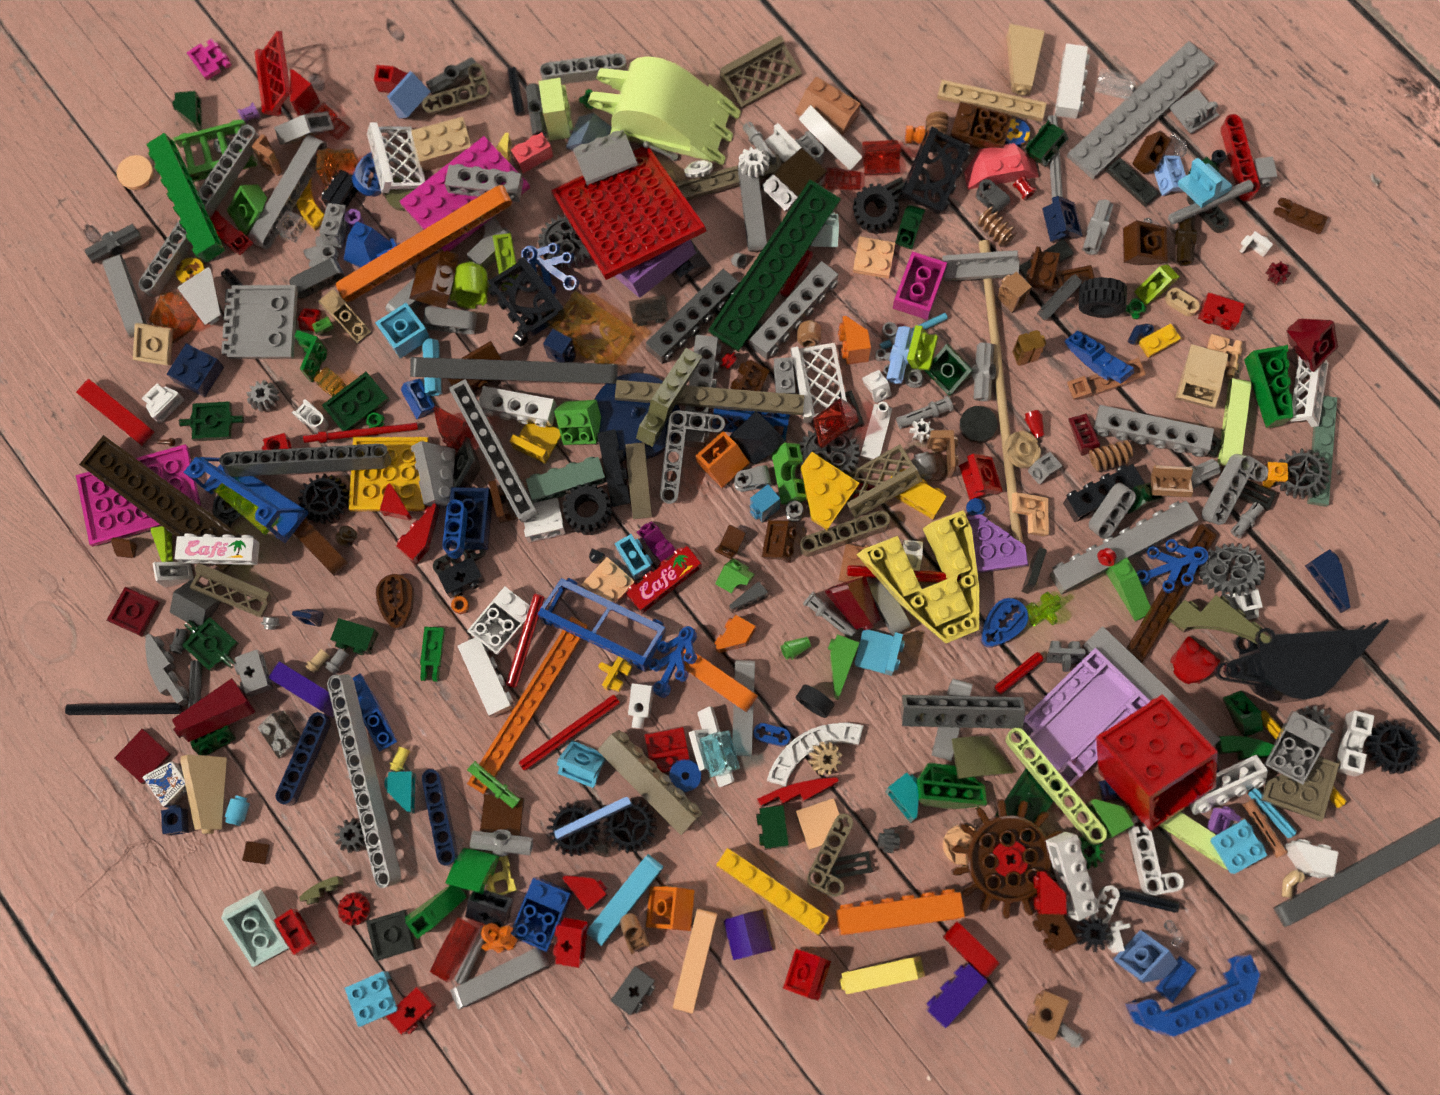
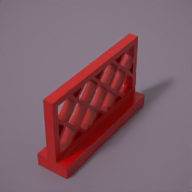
(272, 75)

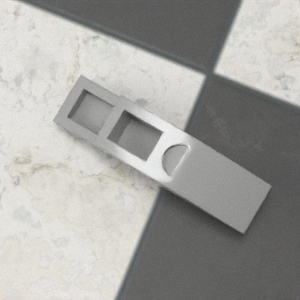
(160, 667)

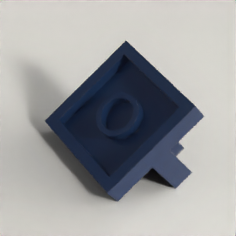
(1061, 219)

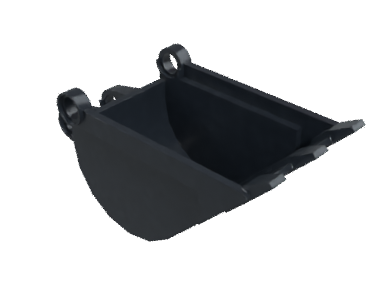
(1297, 663)

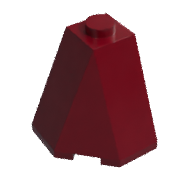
(1313, 340)
(855, 602)

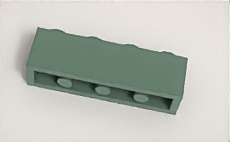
(560, 481)

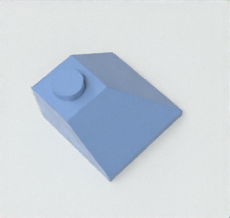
(1146, 958)

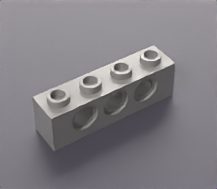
(473, 187)

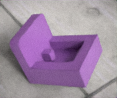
(1221, 819)

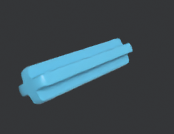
(1273, 813)

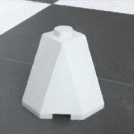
(202, 296)

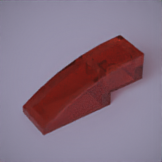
(453, 949)

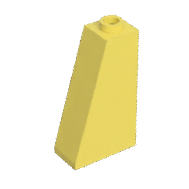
(882, 975)

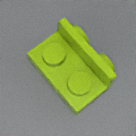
(921, 349)

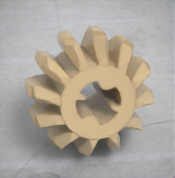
(832, 755)

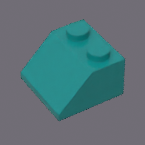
(905, 795)

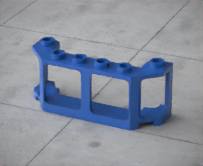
(1234, 994)

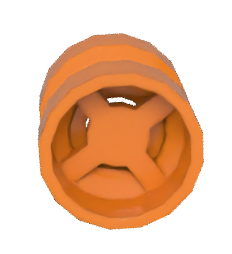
(914, 134)

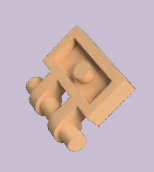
(1221, 344)

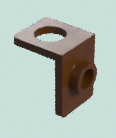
(731, 542)

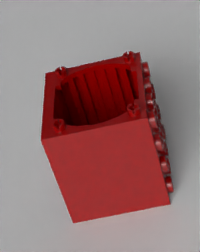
(1156, 762)

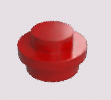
(1107, 557)

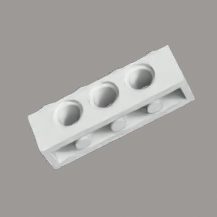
(492, 396)

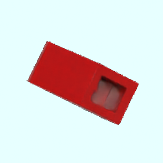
(387, 77)
(1050, 896)

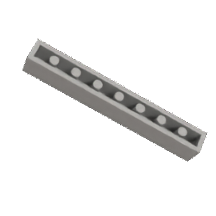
(493, 451)
(1126, 545)
(1142, 677)

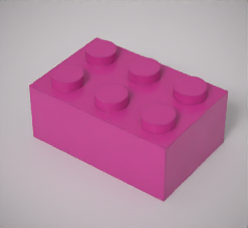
(919, 285)

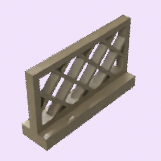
(756, 57)
(884, 489)

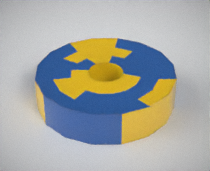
(1022, 131)

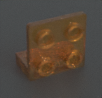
(334, 160)

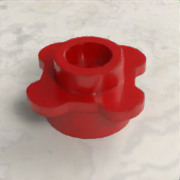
(728, 359)

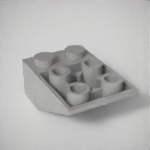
(1297, 747)

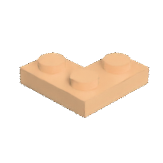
(1036, 509)

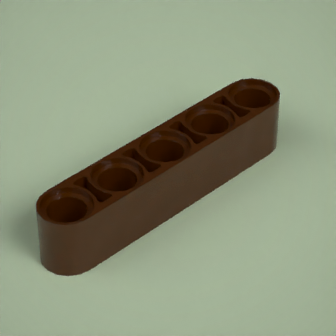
(320, 547)

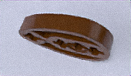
(405, 597)

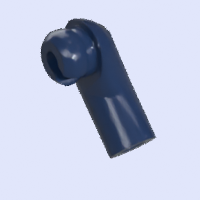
(1140, 331)

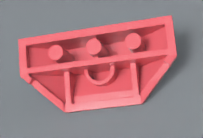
(1000, 166)

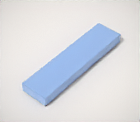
(593, 818)

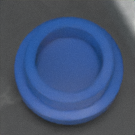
(975, 507)

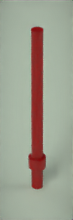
(323, 437)

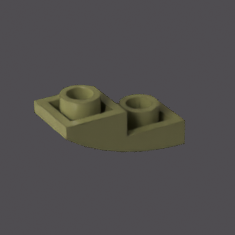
(316, 892)

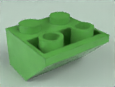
(578, 421)

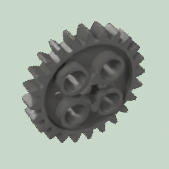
(566, 240)
(849, 447)
(1245, 574)

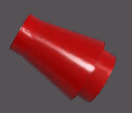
(1035, 423)

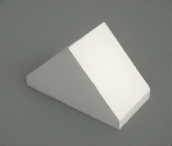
(172, 573)

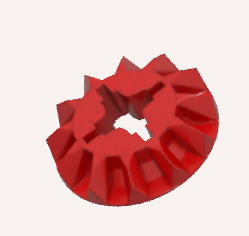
(360, 902)

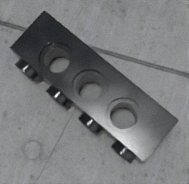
(1079, 509)

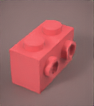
(532, 152)

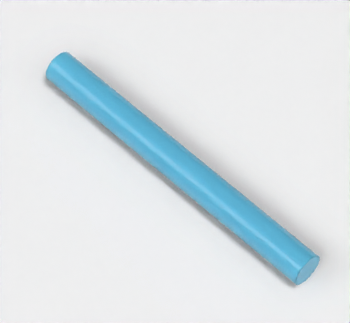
(930, 323)

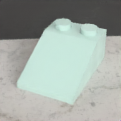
(254, 928)

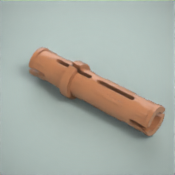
(1252, 808)

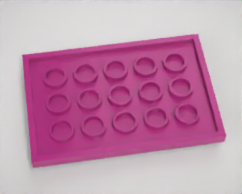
(432, 201)
(112, 516)

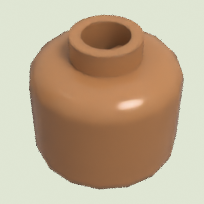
(809, 333)

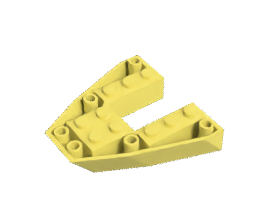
(946, 607)

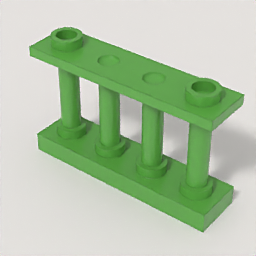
(203, 136)

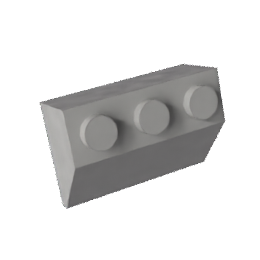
(605, 156)

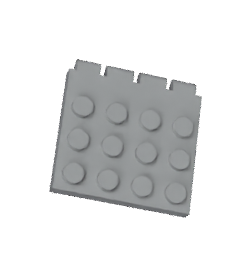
(260, 322)

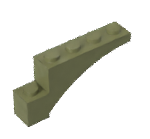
(667, 397)
(1216, 616)

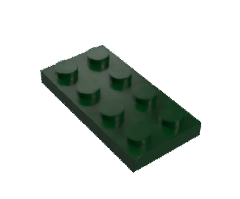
(1031, 791)

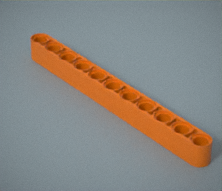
(424, 243)

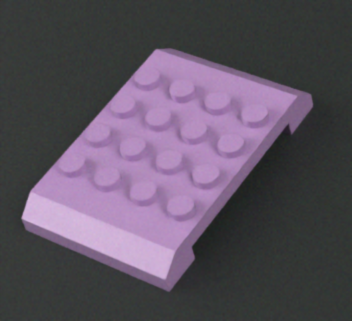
(1079, 710)

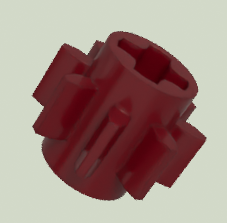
(1278, 272)

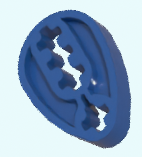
(361, 174)
(998, 614)

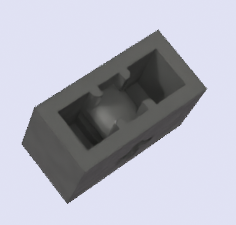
(635, 979)

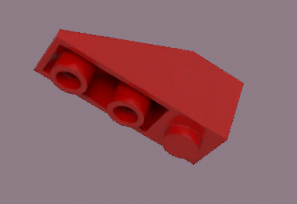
(419, 537)

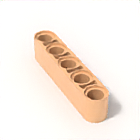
(695, 961)

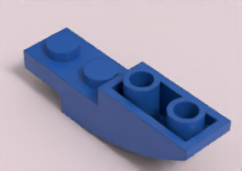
(1097, 359)
(373, 716)

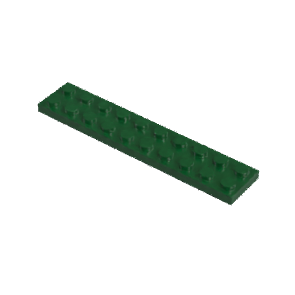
(774, 265)

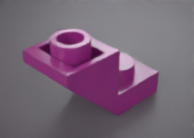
(655, 541)

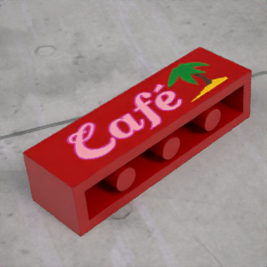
(664, 579)

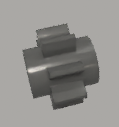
(888, 841)

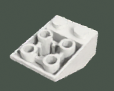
(500, 621)

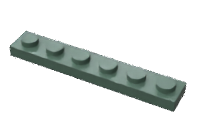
(1323, 444)

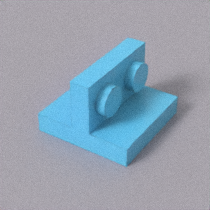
(1204, 183)
(580, 763)

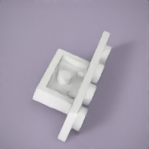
(709, 725)

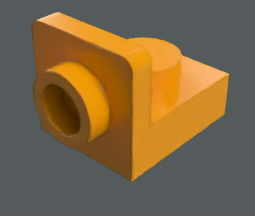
(1276, 473)

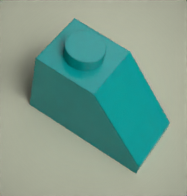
(402, 788)

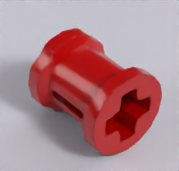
(1024, 187)

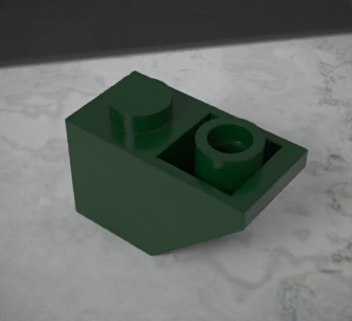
(910, 226)
(1143, 497)

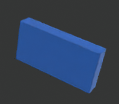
(1175, 980)

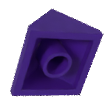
(748, 935)

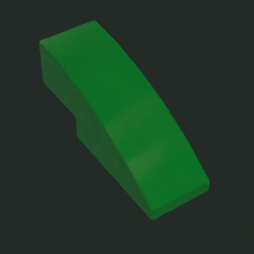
(1243, 746)

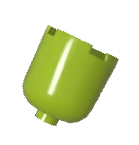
(469, 285)

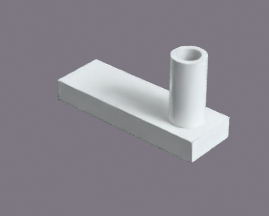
(876, 431)

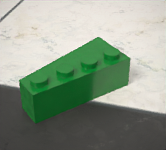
(1271, 384)

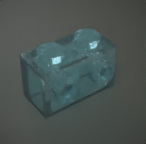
(719, 753)

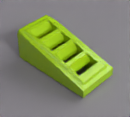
(163, 542)

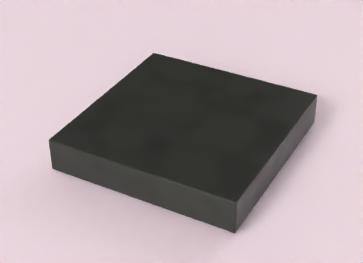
(1034, 570)
(390, 935)

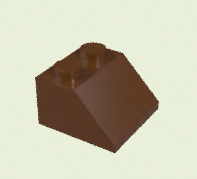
(1145, 243)

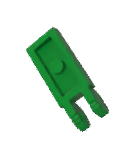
(432, 652)

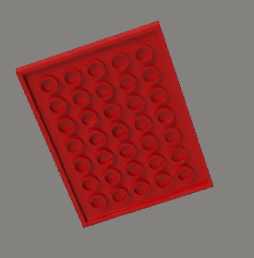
(629, 214)

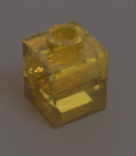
(329, 381)

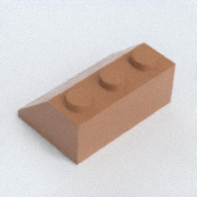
(831, 103)

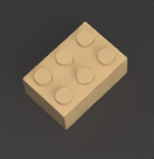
(440, 143)

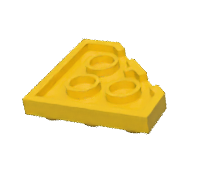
(825, 489)

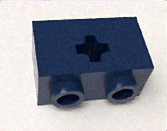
(559, 347)

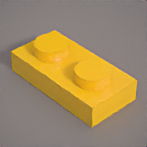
(1159, 340)

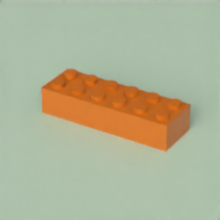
(899, 913)

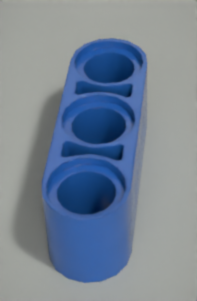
(458, 537)

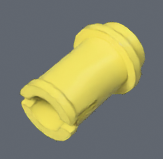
(399, 760)

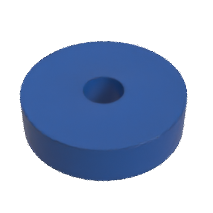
(691, 768)

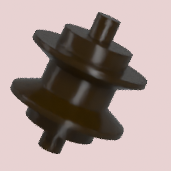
(346, 536)

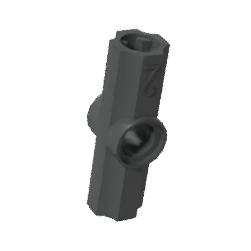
(445, 80)
(534, 103)
(112, 243)

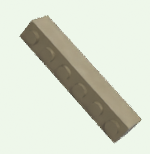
(650, 781)

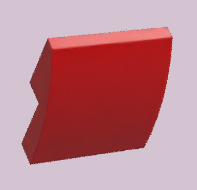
(666, 747)

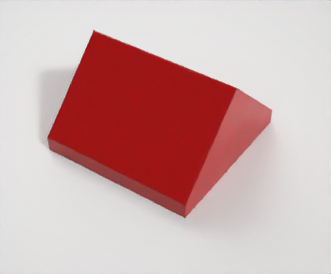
(302, 94)

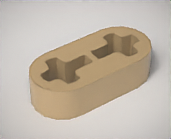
(1182, 302)

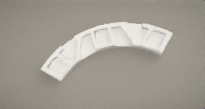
(803, 744)

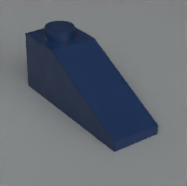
(1329, 575)

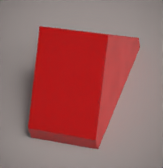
(393, 505)

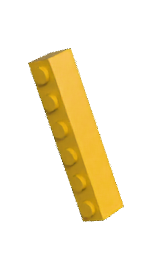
(772, 891)

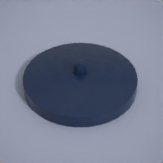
(628, 415)

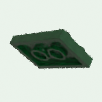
(355, 402)

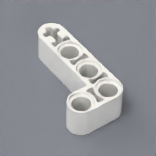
(1150, 854)

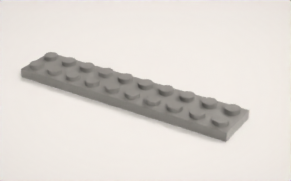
(1142, 110)

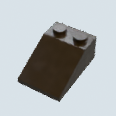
(791, 177)

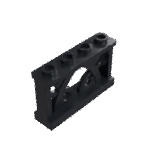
(912, 181)
(527, 275)

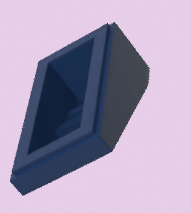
(309, 616)

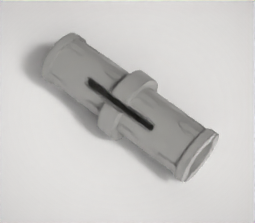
(1247, 520)

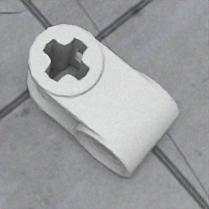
(309, 415)

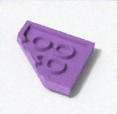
(995, 547)

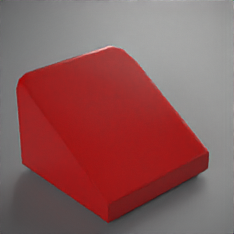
(308, 318)

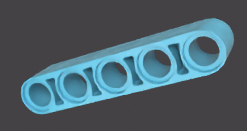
(624, 899)

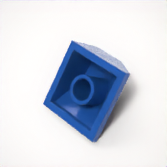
(364, 244)

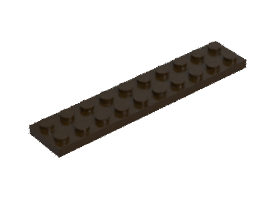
(152, 493)

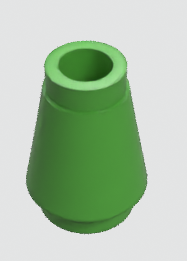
(793, 648)

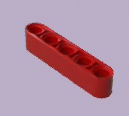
(1242, 150)
(115, 412)

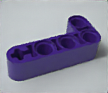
(302, 688)

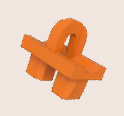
(498, 938)

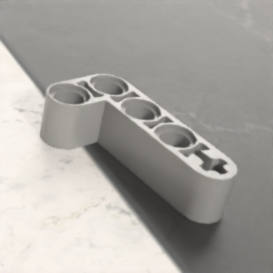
(1230, 485)
(943, 745)

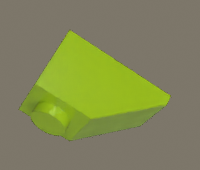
(1156, 284)

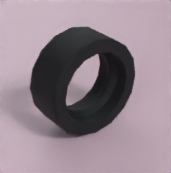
(815, 701)

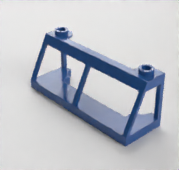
(269, 501)
(549, 618)

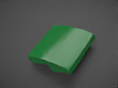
(472, 870)

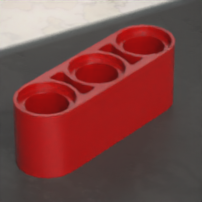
(971, 950)

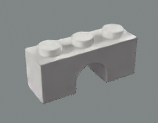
(1355, 731)

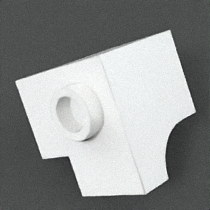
(1247, 603)

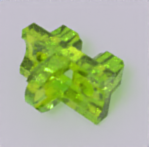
(1046, 611)

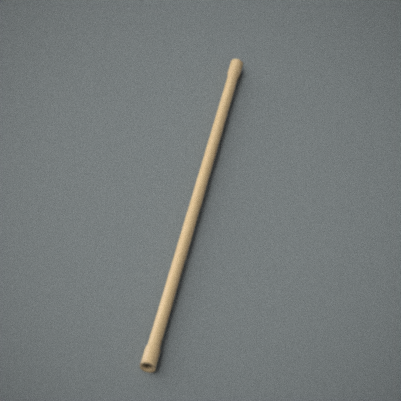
(984, 246)

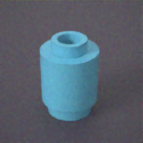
(237, 810)

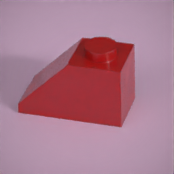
(587, 890)

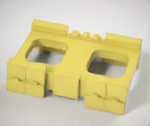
(504, 874)

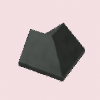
(466, 465)

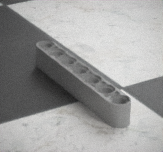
(287, 192)

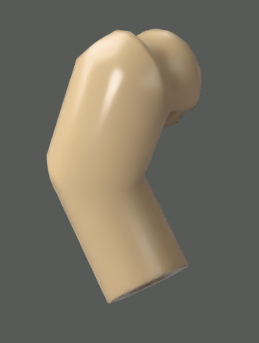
(1289, 881)

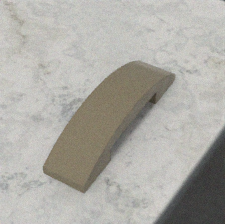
(638, 480)

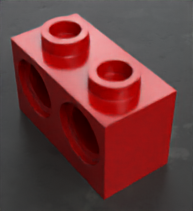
(295, 932)

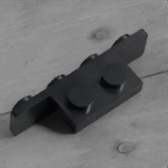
(615, 472)

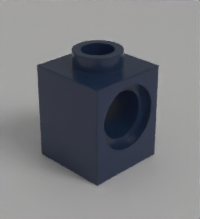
(180, 827)

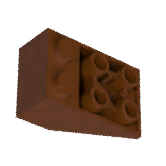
(980, 126)

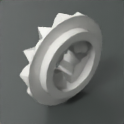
(698, 169)

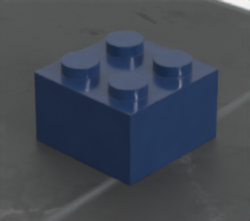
(195, 370)

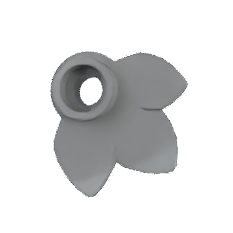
(320, 252)

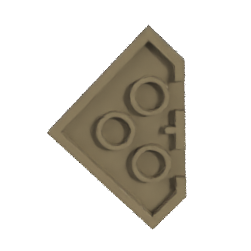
(1307, 798)

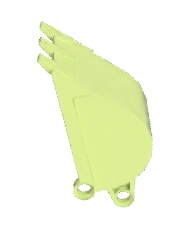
(666, 108)

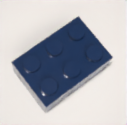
(479, 507)

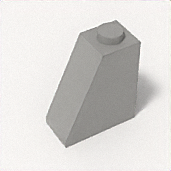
(303, 126)

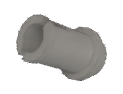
(337, 660)
(1070, 1036)

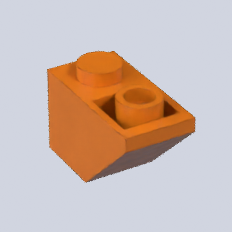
(737, 634)

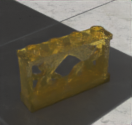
(617, 327)

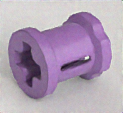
(248, 113)
(352, 216)

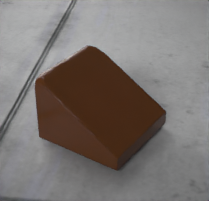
(124, 547)
(255, 852)

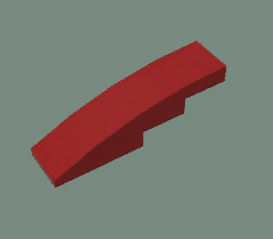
(805, 790)

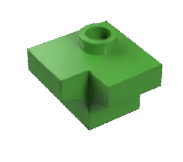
(733, 575)

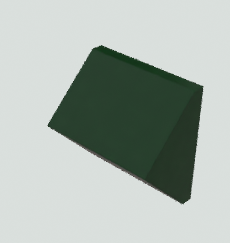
(949, 370)

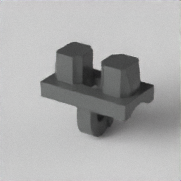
(1066, 656)

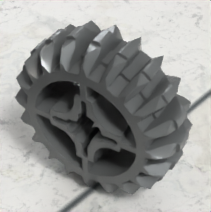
(1294, 471)

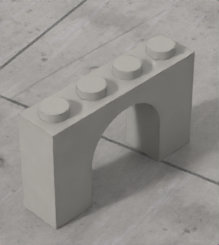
(484, 251)

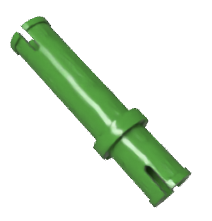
(493, 784)

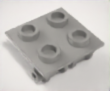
(1194, 110)

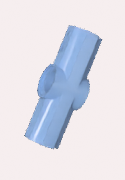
(899, 355)

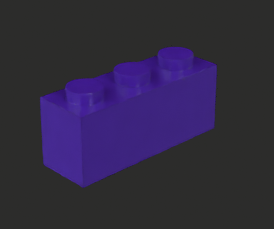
(955, 995)

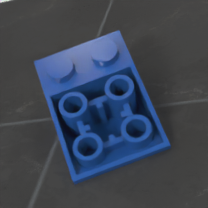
(540, 913)

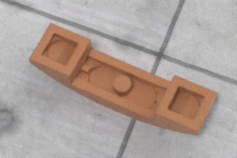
(1095, 384)

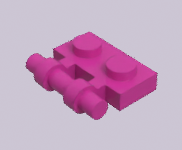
(203, 61)

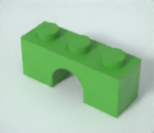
(785, 461)

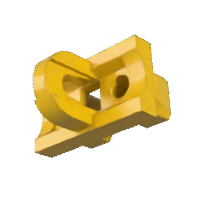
(611, 681)

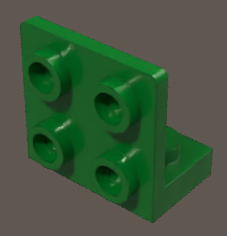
(315, 354)

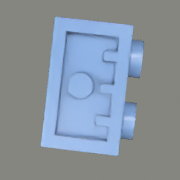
(1169, 173)

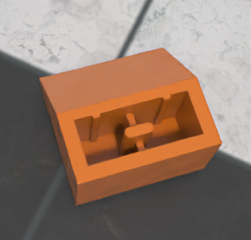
(854, 341)
(722, 459)

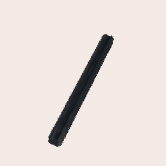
(123, 709)

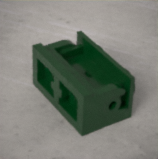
(1046, 143)
(353, 636)
(773, 827)

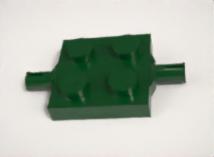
(211, 421)
(210, 644)

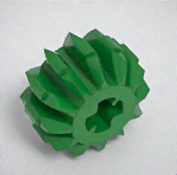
(1094, 857)

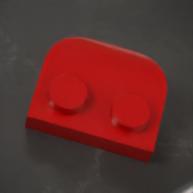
(1193, 662)

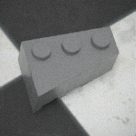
(435, 471)

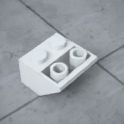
(1312, 860)

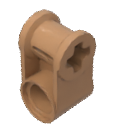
(633, 933)

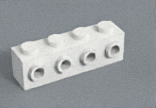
(1231, 783)
(1072, 875)

